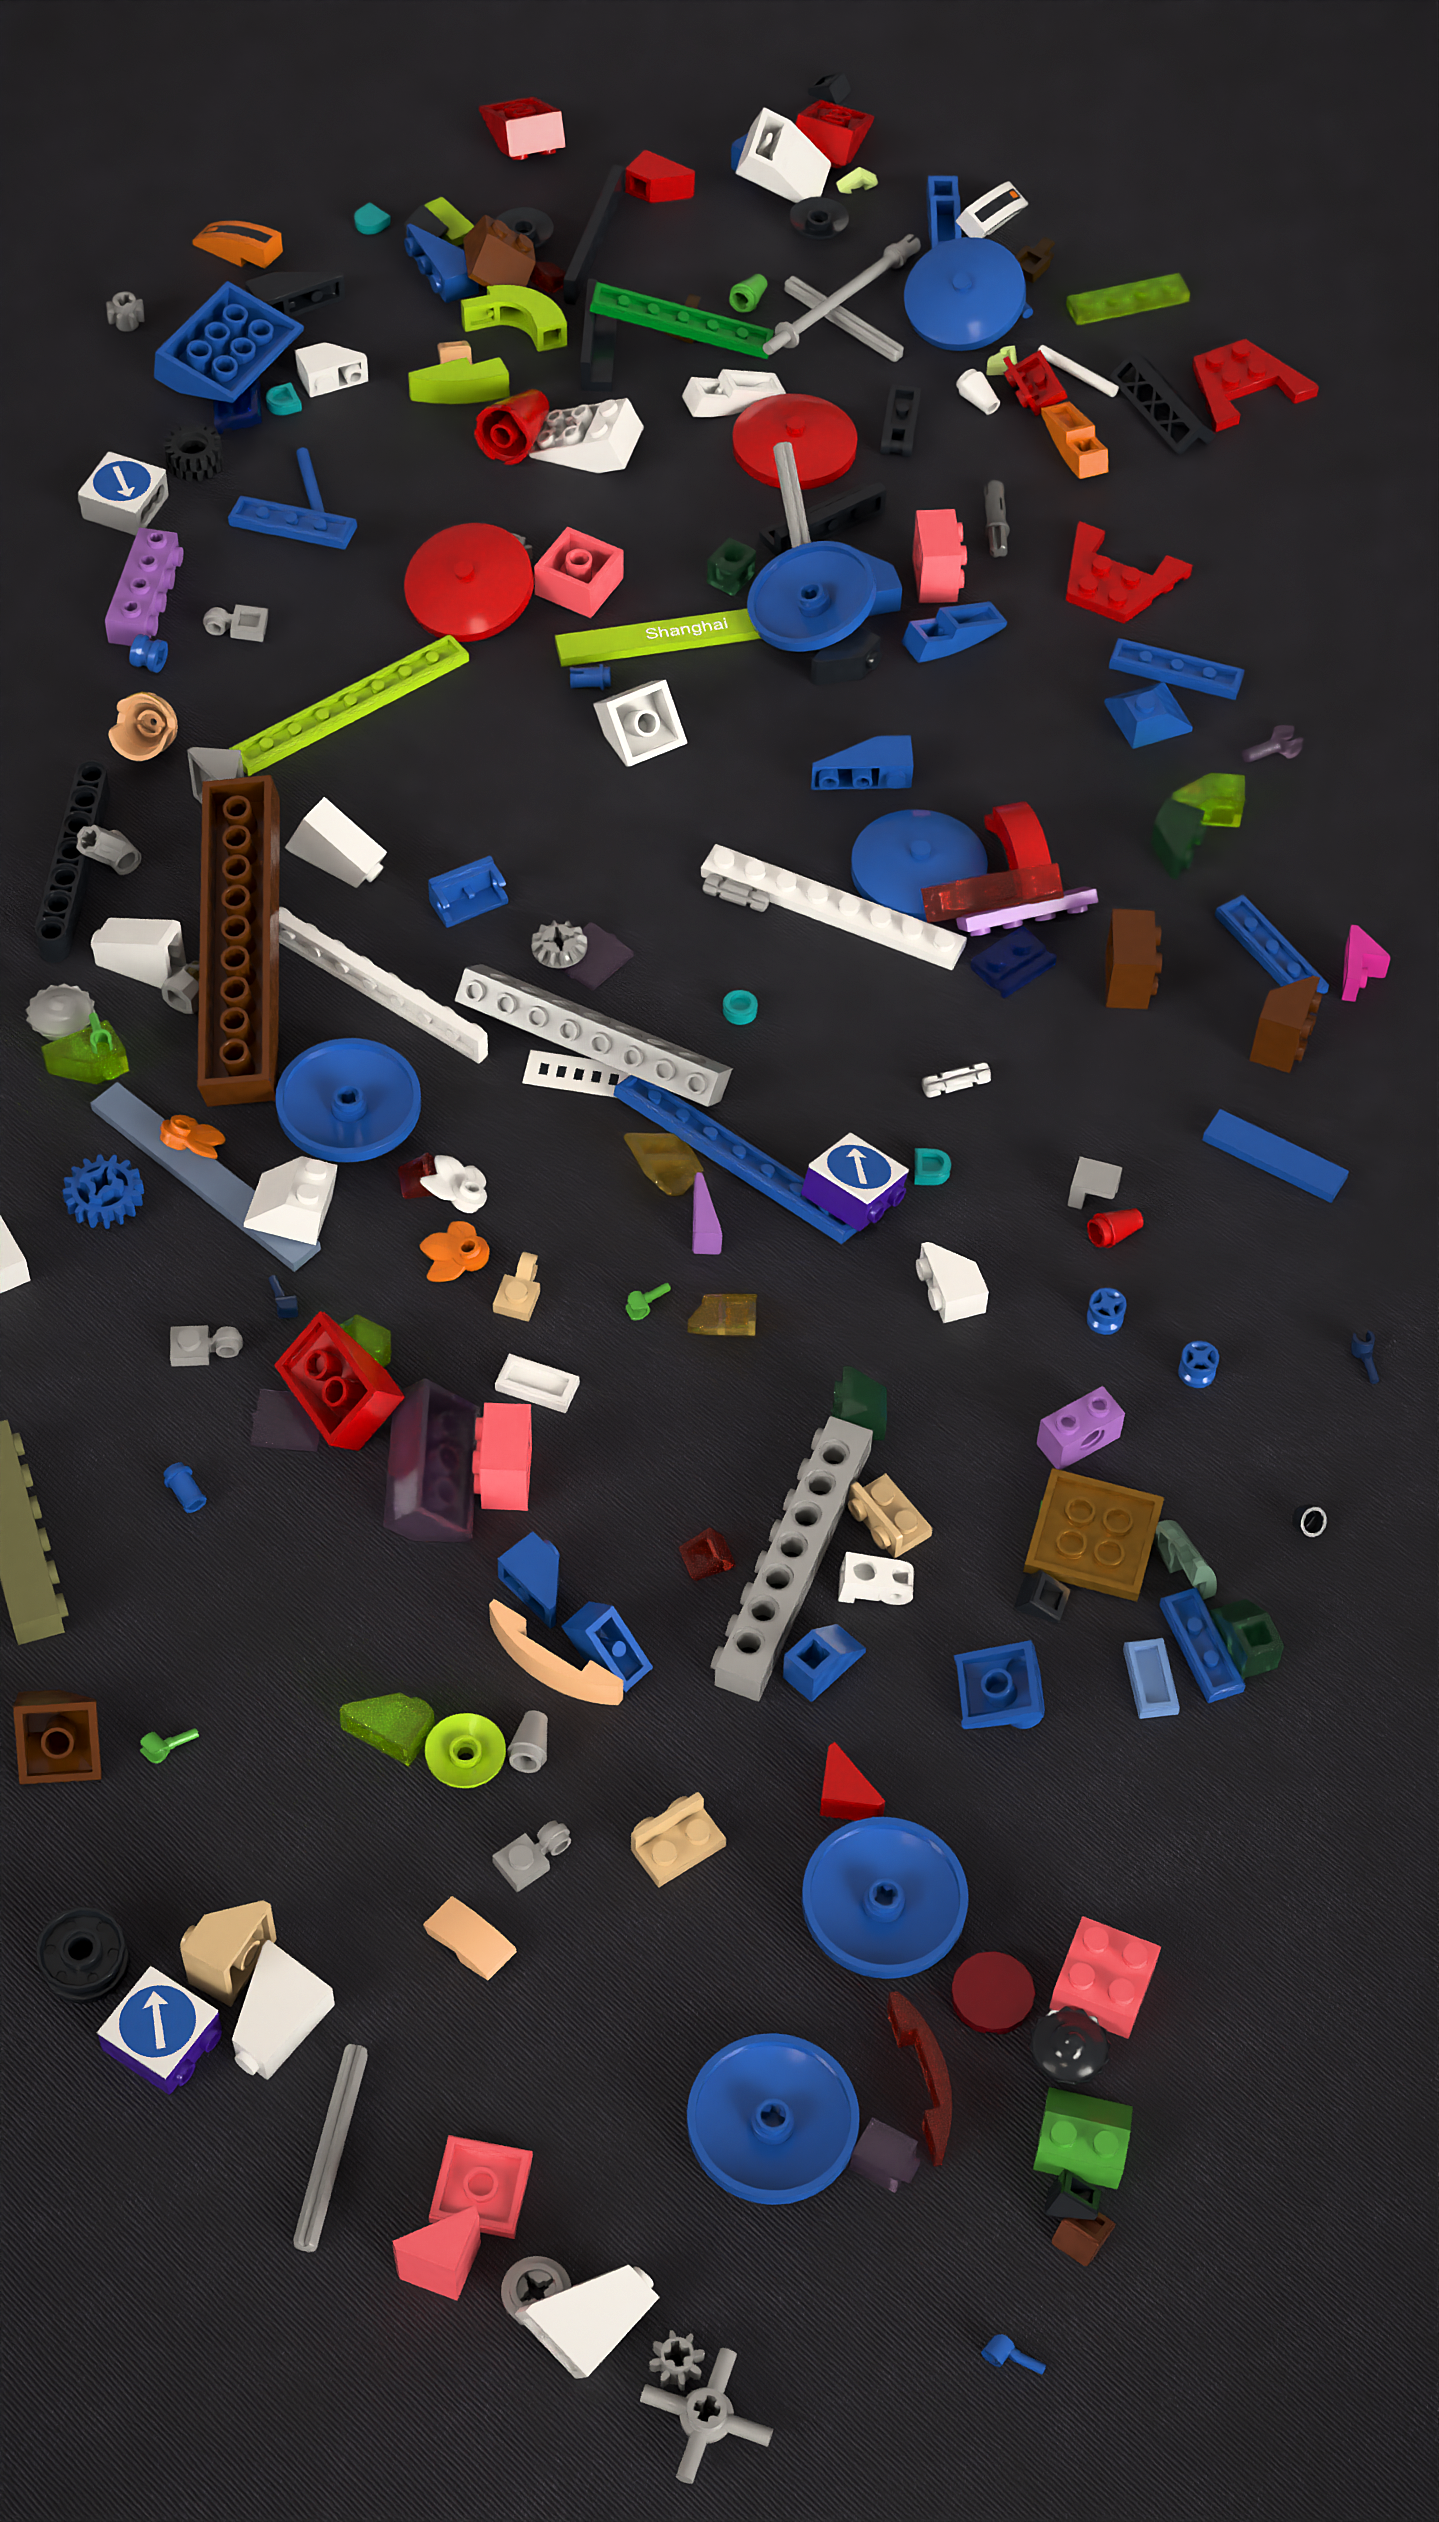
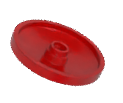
(817, 429)
(469, 582)

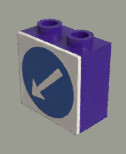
(855, 1182)
(160, 2031)

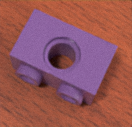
(1080, 1428)

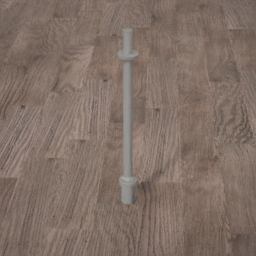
(894, 256)

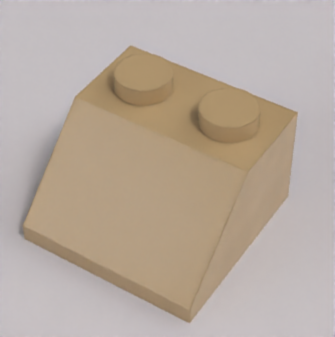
(225, 1949)

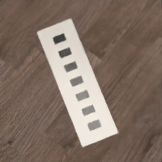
(572, 1073)

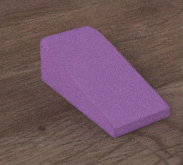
(706, 1227)

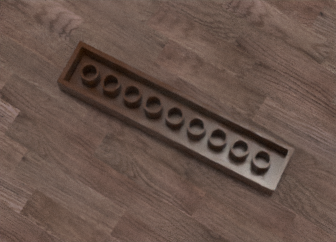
(239, 941)

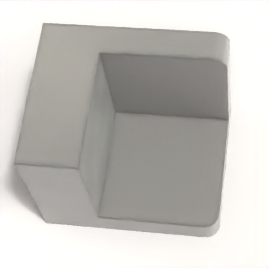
(1093, 1178)

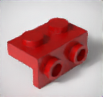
(1036, 382)

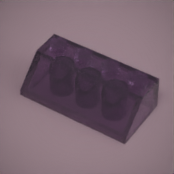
(431, 1465)

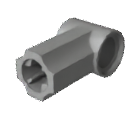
(109, 848)

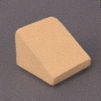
(454, 350)

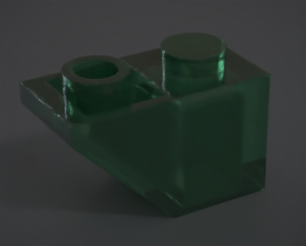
(1176, 833)
(861, 1402)
(1248, 1637)

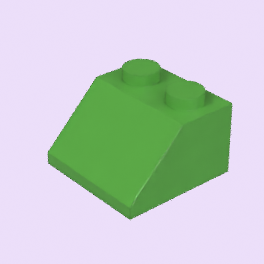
(1084, 2137)

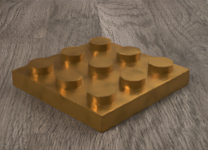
(1094, 1534)

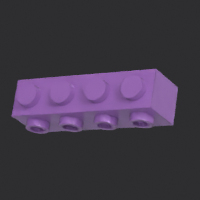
(143, 586)

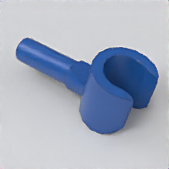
(1001, 2348)

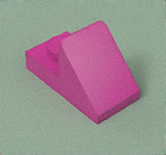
(1361, 959)

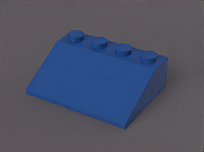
(224, 346)

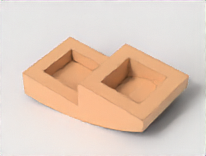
(470, 1937)

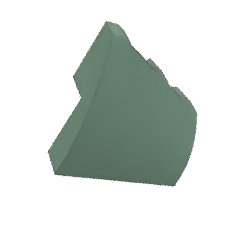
(1180, 1554)

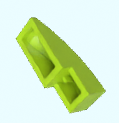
(460, 382)

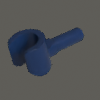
(286, 1305)
(1364, 1351)

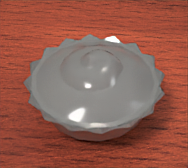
(60, 1011)

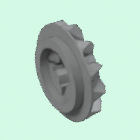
(547, 951)
(537, 2270)

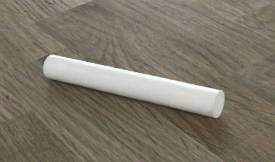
(1079, 371)

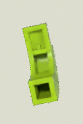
(517, 308)

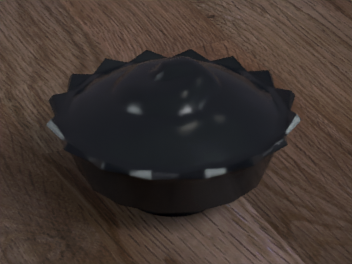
(1069, 2046)

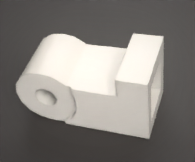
(875, 1579)

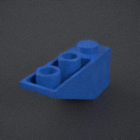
(441, 263)
(872, 764)

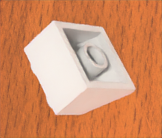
(641, 722)
(293, 1199)

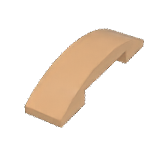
(590, 1684)

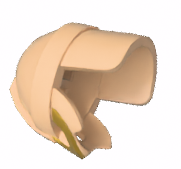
(136, 733)

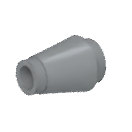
(529, 1744)

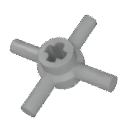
(717, 2426)

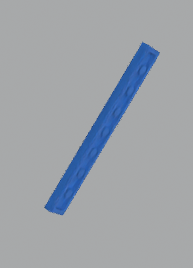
(729, 1152)

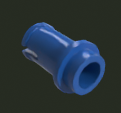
(590, 677)
(179, 1479)

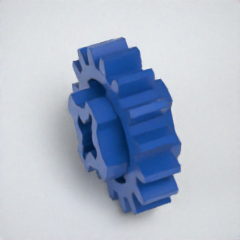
(103, 1191)

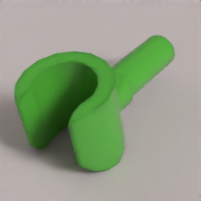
(98, 1034)
(638, 1302)
(157, 1750)

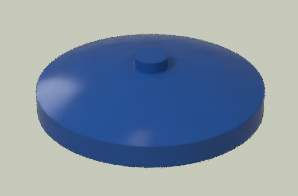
(965, 294)
(812, 596)
(912, 852)
(348, 1100)
(884, 1897)
(772, 2118)

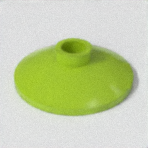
(461, 1735)

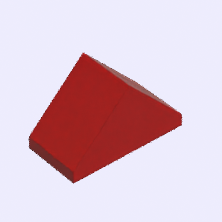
(847, 1791)

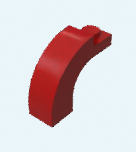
(1020, 834)

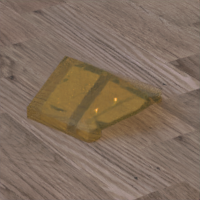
(665, 1160)
(725, 1316)

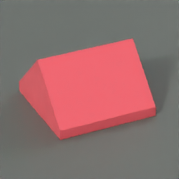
(440, 2253)

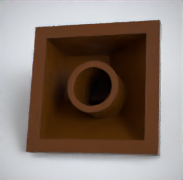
(56, 1737)

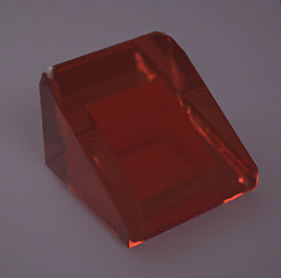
(548, 276)
(411, 1174)
(706, 1554)

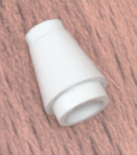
(976, 389)

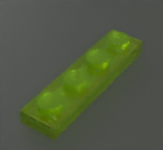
(1128, 299)

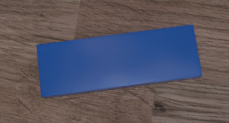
(1202, 1645)

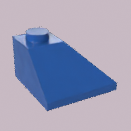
(1148, 715)

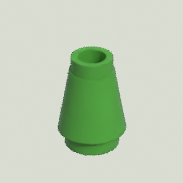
(747, 293)

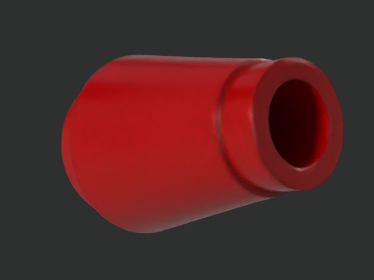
(1112, 1227)

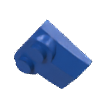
(1000, 1686)

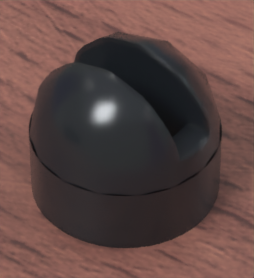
(1310, 1523)

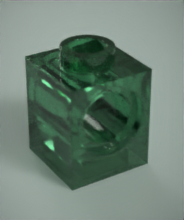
(731, 566)

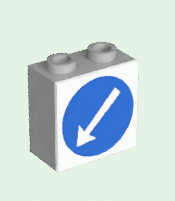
(123, 493)

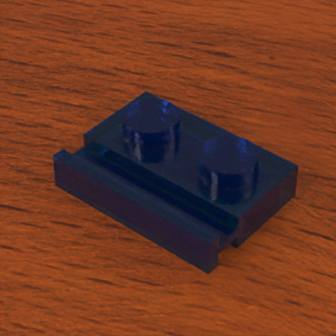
(242, 412)
(1013, 961)

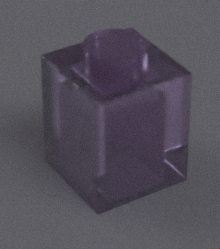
(885, 2156)

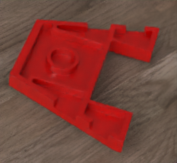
(1239, 371)
(1111, 586)

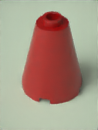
(511, 426)

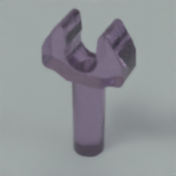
(1277, 744)

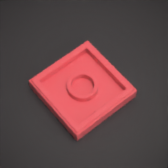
(482, 2177)

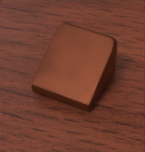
(1082, 2237)

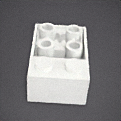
(782, 159)
(589, 436)

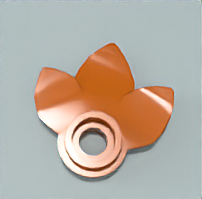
(186, 1132)
(455, 1251)

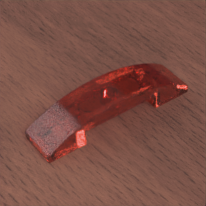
(992, 891)
(912, 2029)

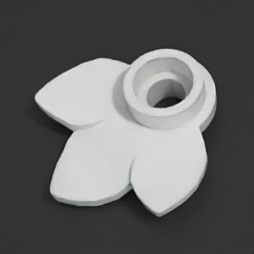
(457, 1183)

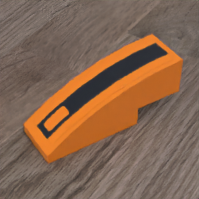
(241, 242)

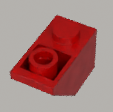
(658, 179)

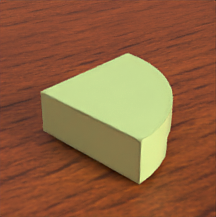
(857, 179)
(996, 364)

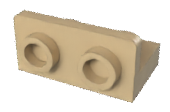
(888, 1515)
(676, 1839)

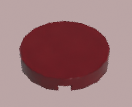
(992, 1992)

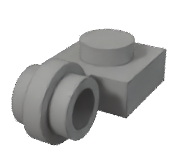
(244, 623)
(193, 1344)
(524, 1861)

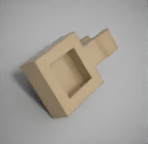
(519, 1293)

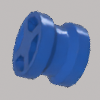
(148, 653)
(1113, 1304)
(1198, 1354)

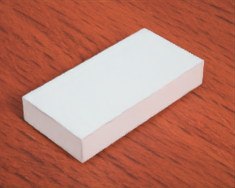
(537, 1383)

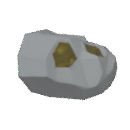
(182, 989)

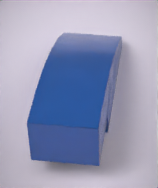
(943, 209)
(952, 630)

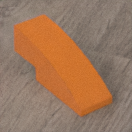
(1076, 439)

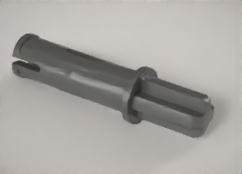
(996, 527)

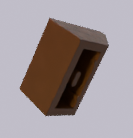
(1285, 1023)

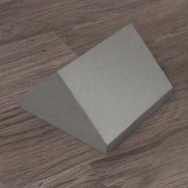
(213, 764)

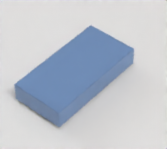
(1151, 1678)

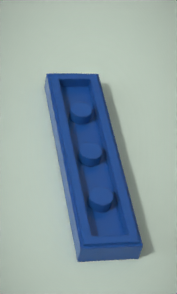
(292, 522)
(1176, 668)
(1266, 943)
(1275, 1155)

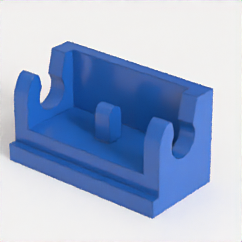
(467, 891)

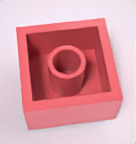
(938, 556)
(578, 572)
(503, 1456)
(1106, 1975)

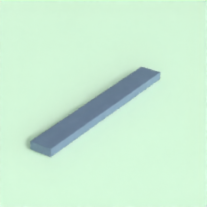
(199, 1173)

